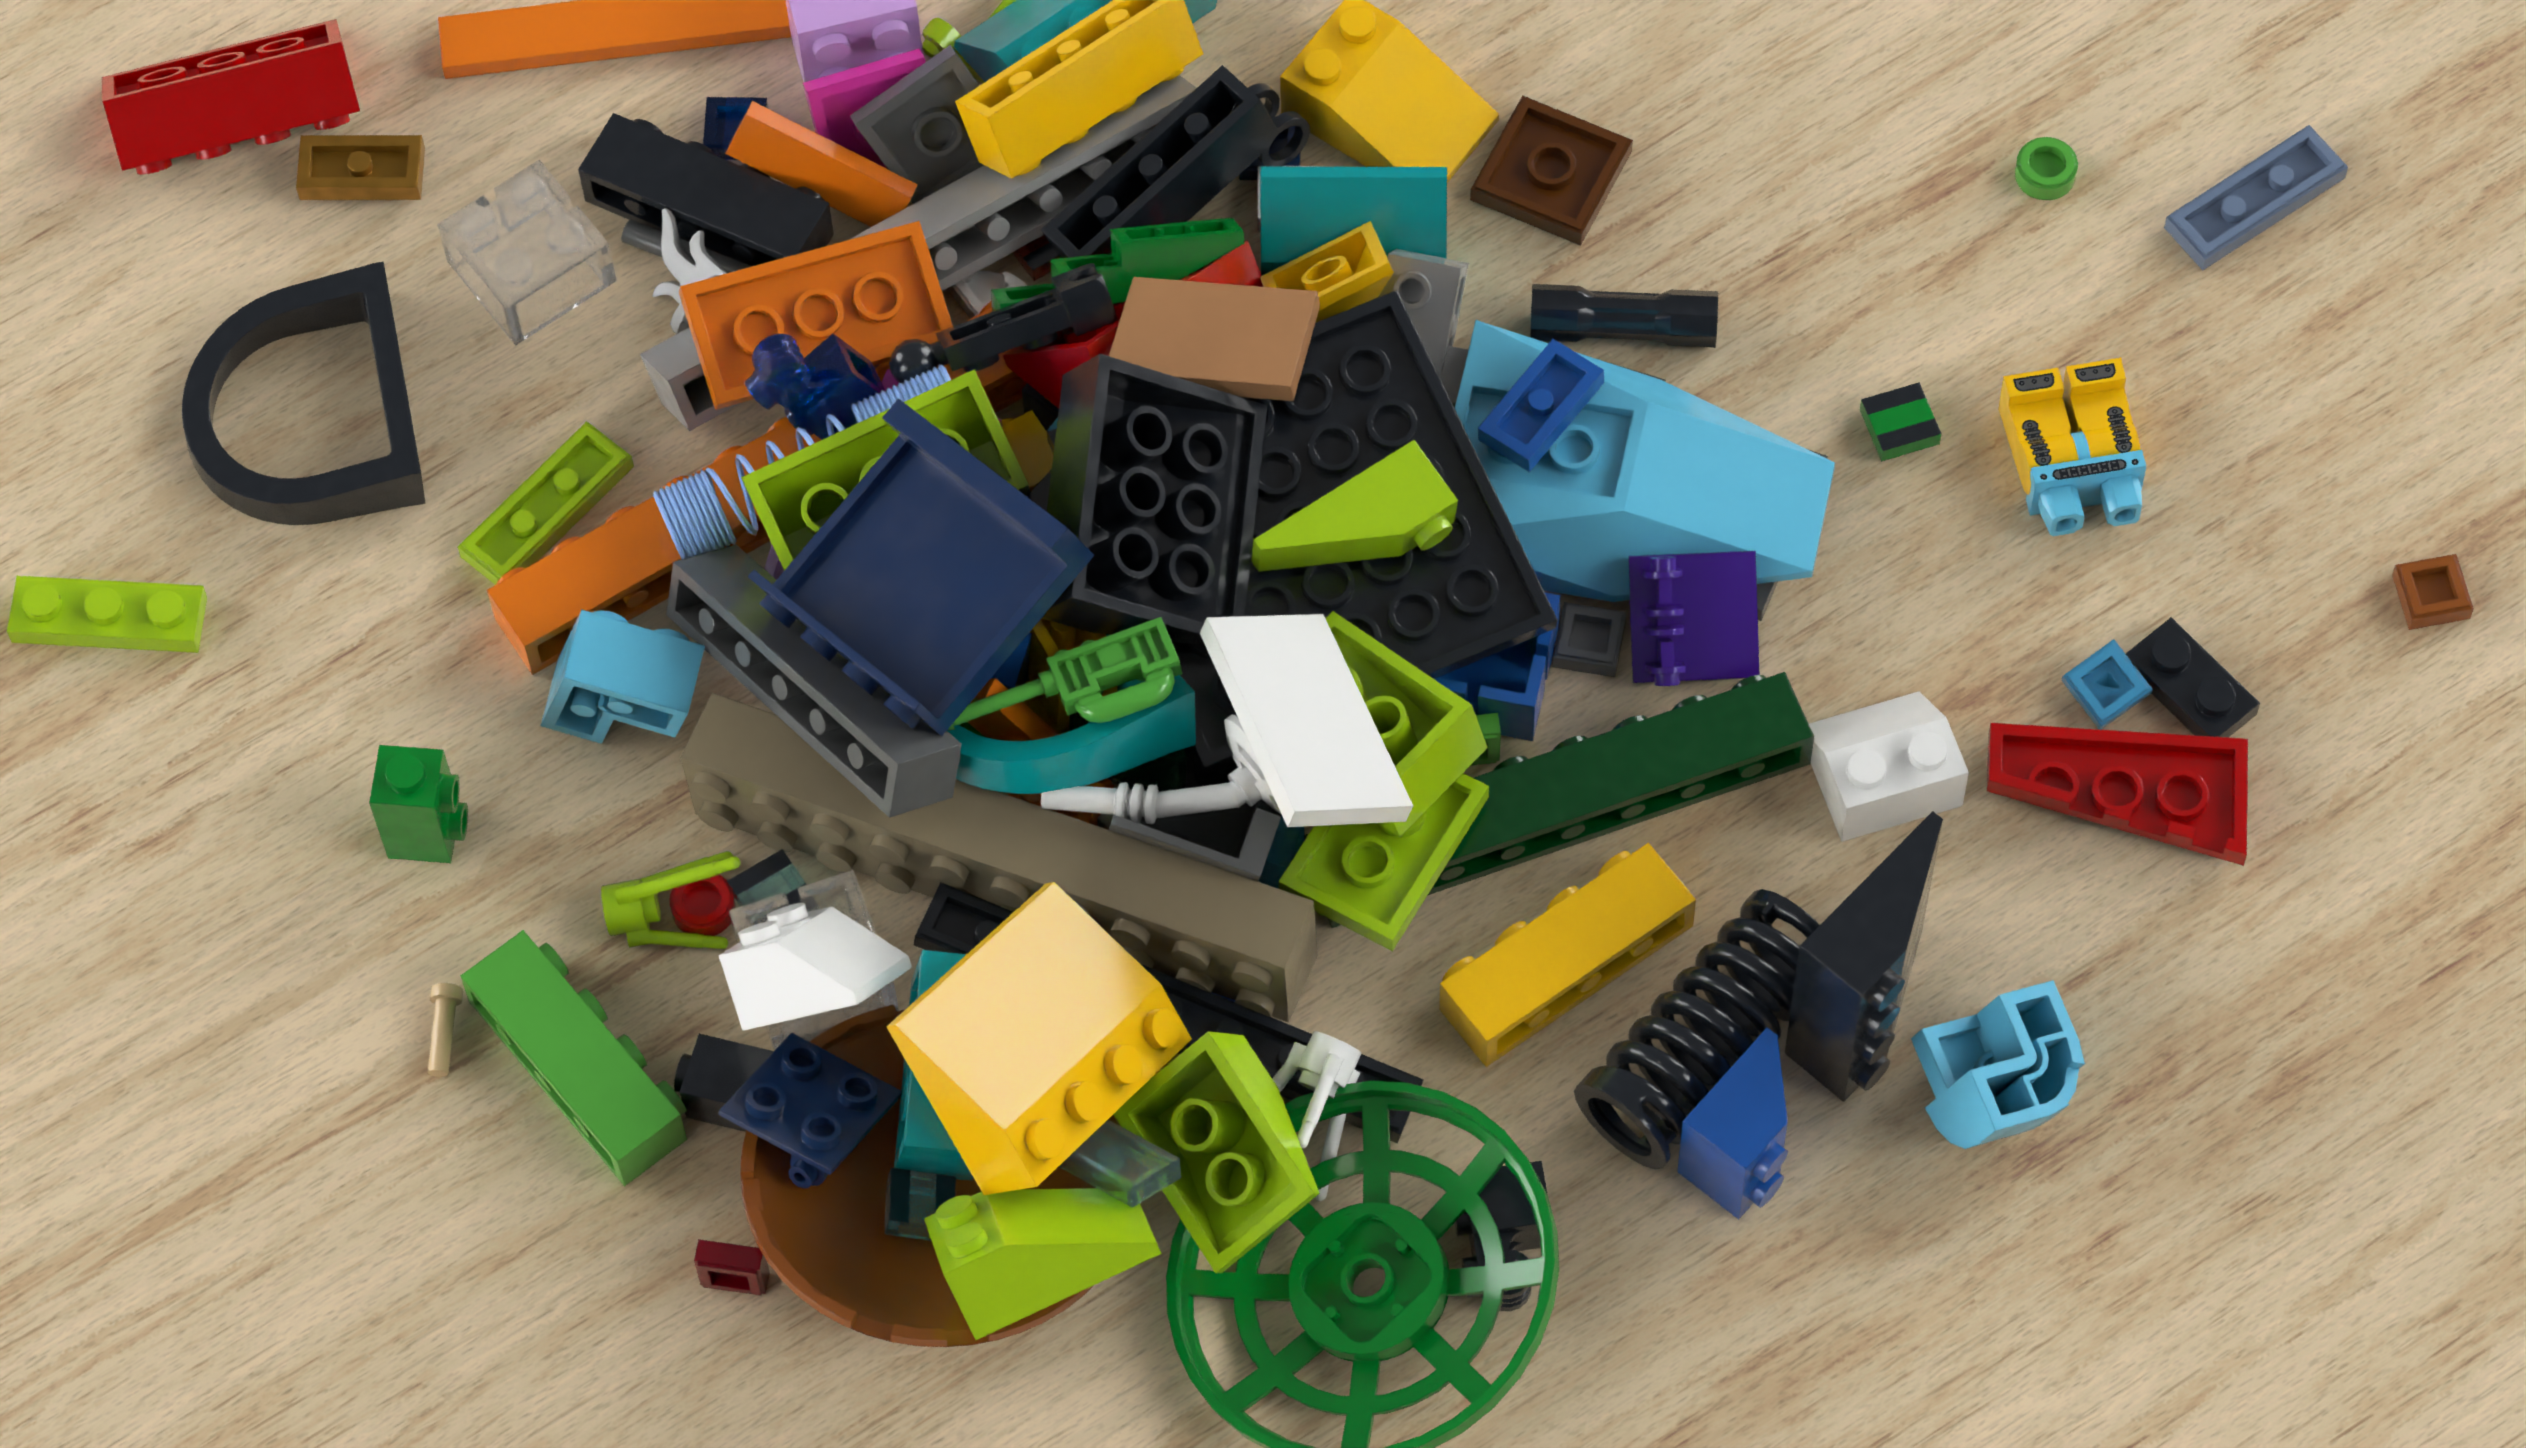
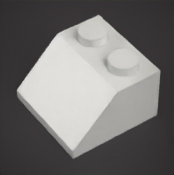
(1887, 765)
(806, 965)

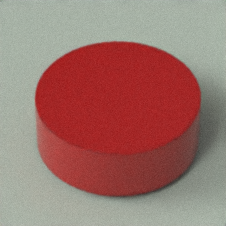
(703, 906)

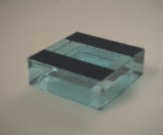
(767, 879)
(912, 1198)

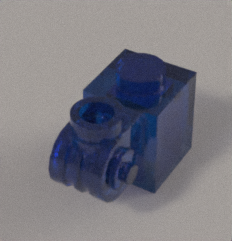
(813, 385)

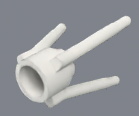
(1324, 1067)

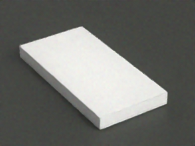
(1306, 720)

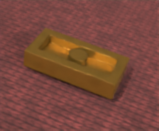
(360, 167)

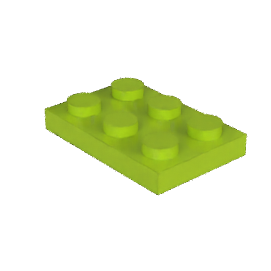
(1374, 877)

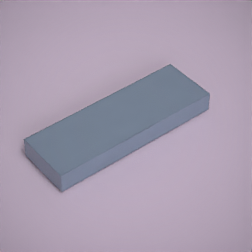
(2255, 197)

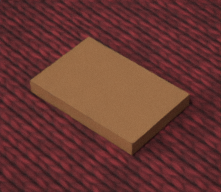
(1219, 334)

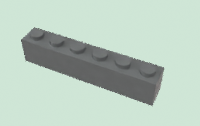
(818, 701)

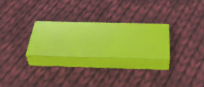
(547, 504)

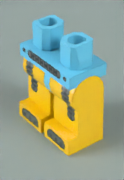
(2074, 443)

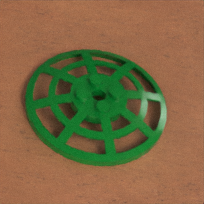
(1414, 1284)

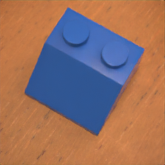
(1739, 1132)

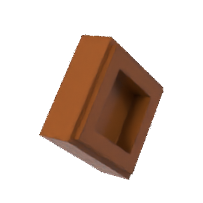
(2432, 591)

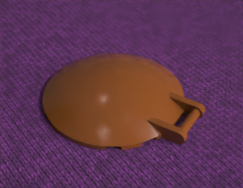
(832, 1236)

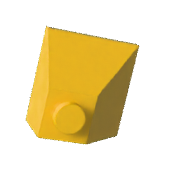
(1342, 271)

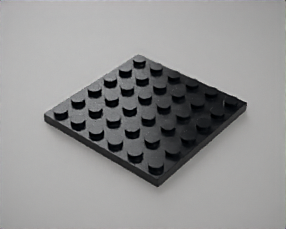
(1439, 608)

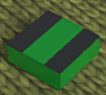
(1900, 421)

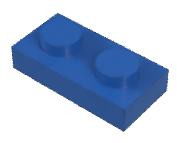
(1541, 405)

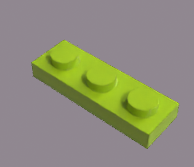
(107, 614)

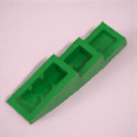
(1143, 251)

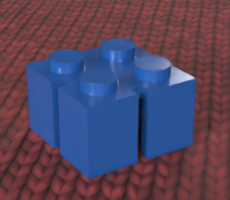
(1509, 681)

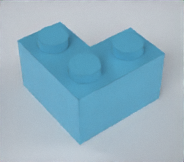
(621, 675)

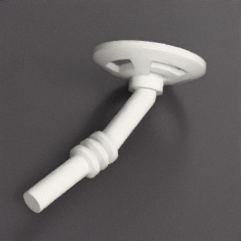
(1245, 786)

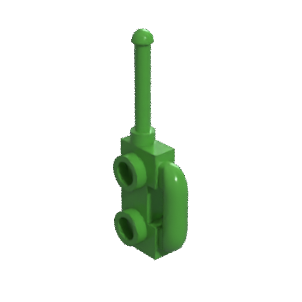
(1095, 666)

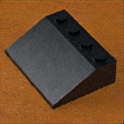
(1160, 493)
(1859, 968)

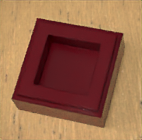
(731, 1267)

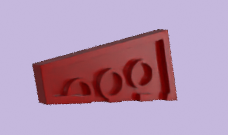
(2142, 783)

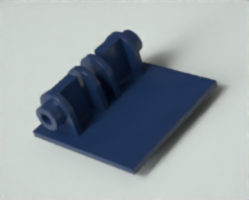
(810, 1107)

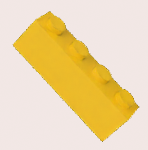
(1077, 81)
(1565, 953)

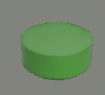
(2046, 168)

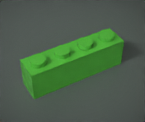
(575, 1056)

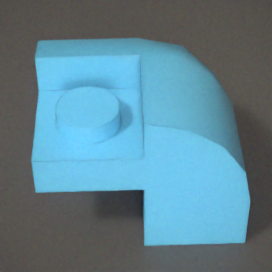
(2001, 1066)

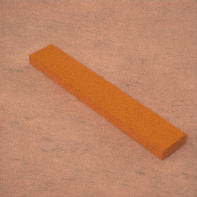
(600, 31)

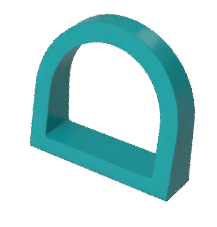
(1081, 754)

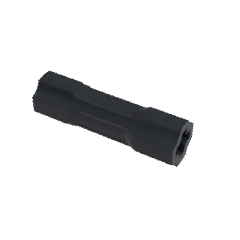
(1671, 317)

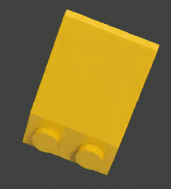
(1383, 94)

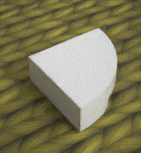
(975, 290)

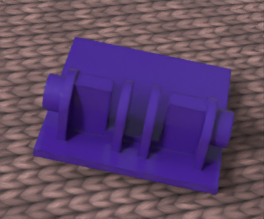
(1693, 617)

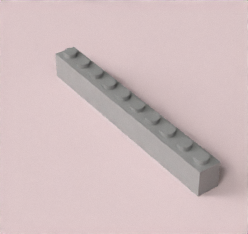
(963, 227)

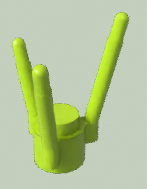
(635, 903)

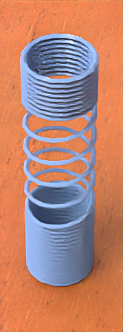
(693, 509)

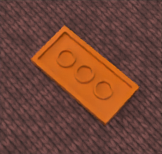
(860, 289)

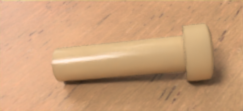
(446, 998)

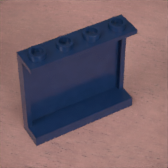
(926, 575)

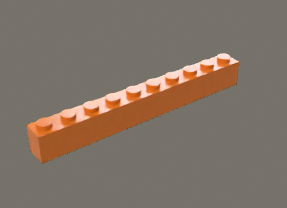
(631, 556)

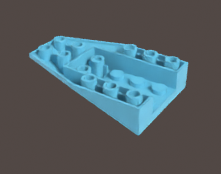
(1644, 477)

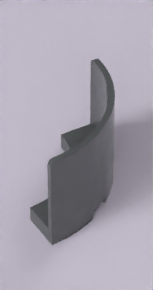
(1225, 839)

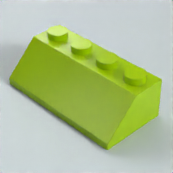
(809, 485)

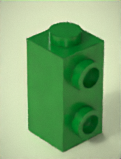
(417, 804)

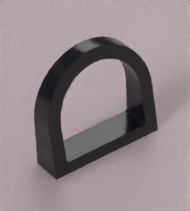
(330, 496)

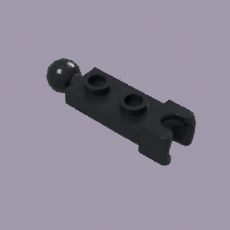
(1076, 302)

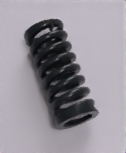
(1717, 1033)

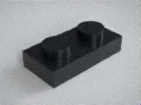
(2192, 682)

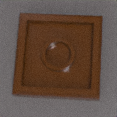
(1551, 170)

